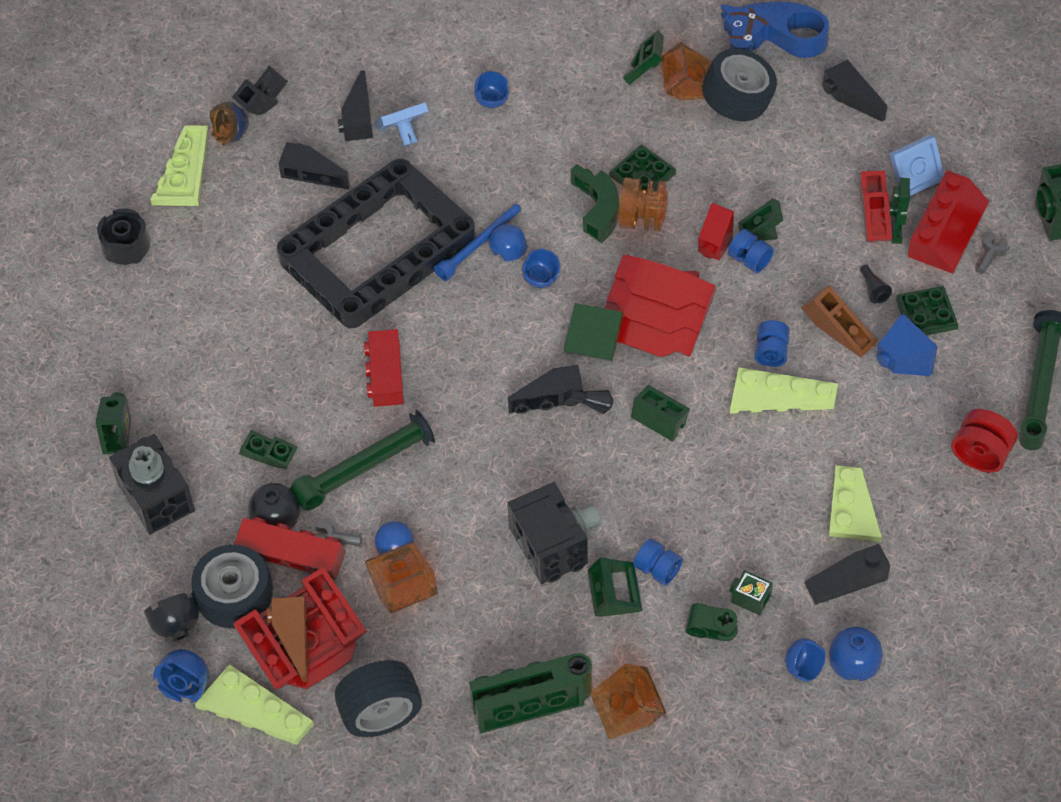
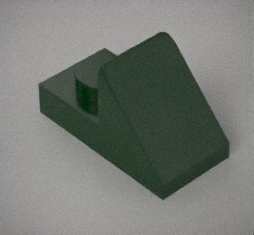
(763, 220)

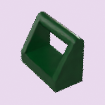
(603, 587)

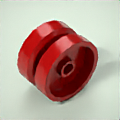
(984, 440)

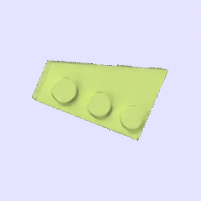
(851, 507)

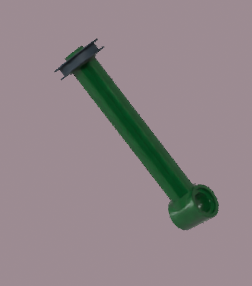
(1049, 326)
(312, 490)

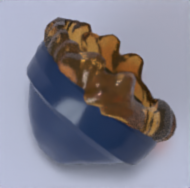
(228, 122)

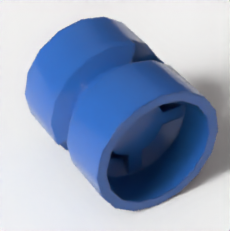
(749, 250)
(772, 343)
(655, 560)

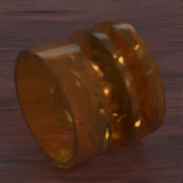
(642, 204)

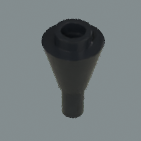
(877, 288)
(597, 400)

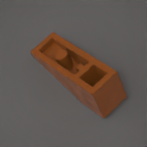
(838, 321)
(290, 626)

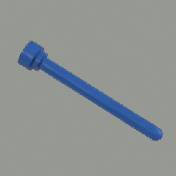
(446, 268)

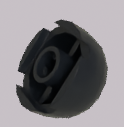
(275, 505)
(174, 616)

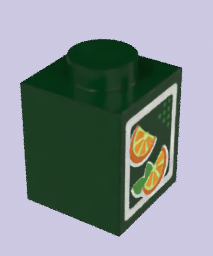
(751, 592)

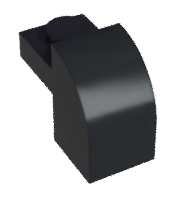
(261, 96)

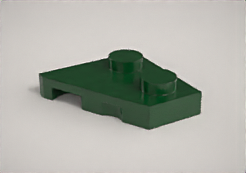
(648, 55)
(899, 208)

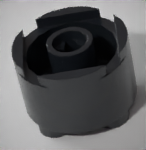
(123, 237)

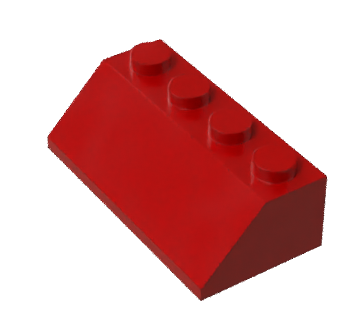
(948, 223)

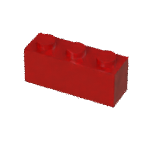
(384, 368)

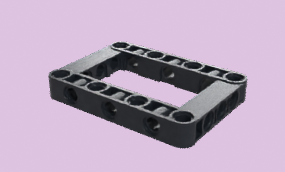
(413, 266)

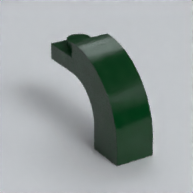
(603, 217)

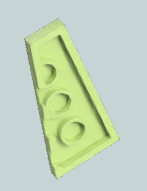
(184, 171)
(771, 391)
(247, 702)

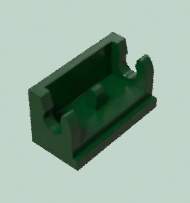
(659, 412)

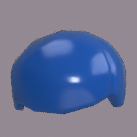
(491, 89)
(508, 242)
(541, 268)
(392, 536)
(805, 659)

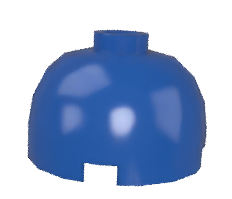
(855, 654)
(177, 672)

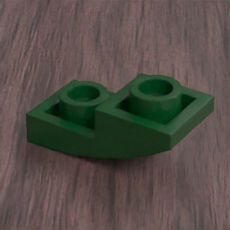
(268, 451)

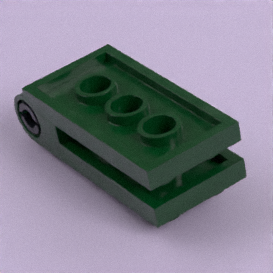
(531, 691)

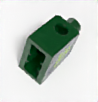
(111, 412)

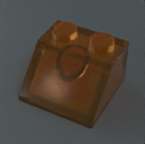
(684, 72)
(402, 577)
(627, 701)

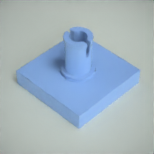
(402, 120)
(918, 162)

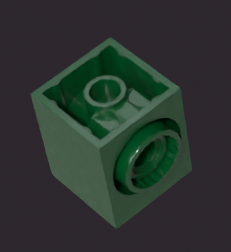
(1049, 201)

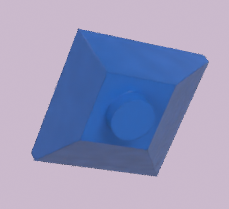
(907, 349)

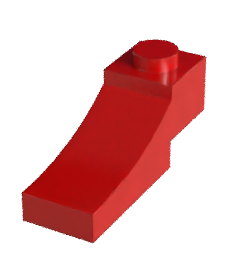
(875, 205)

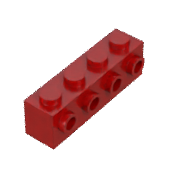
(291, 548)

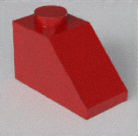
(716, 232)

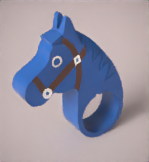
(773, 21)

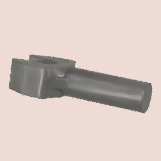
(991, 252)
(326, 527)

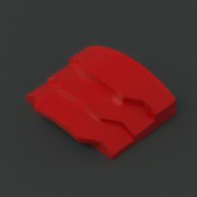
(659, 306)
(330, 634)

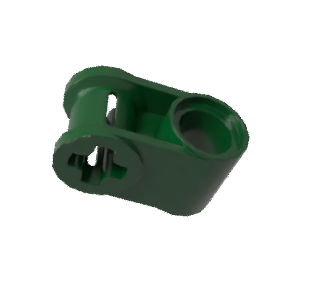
(709, 622)

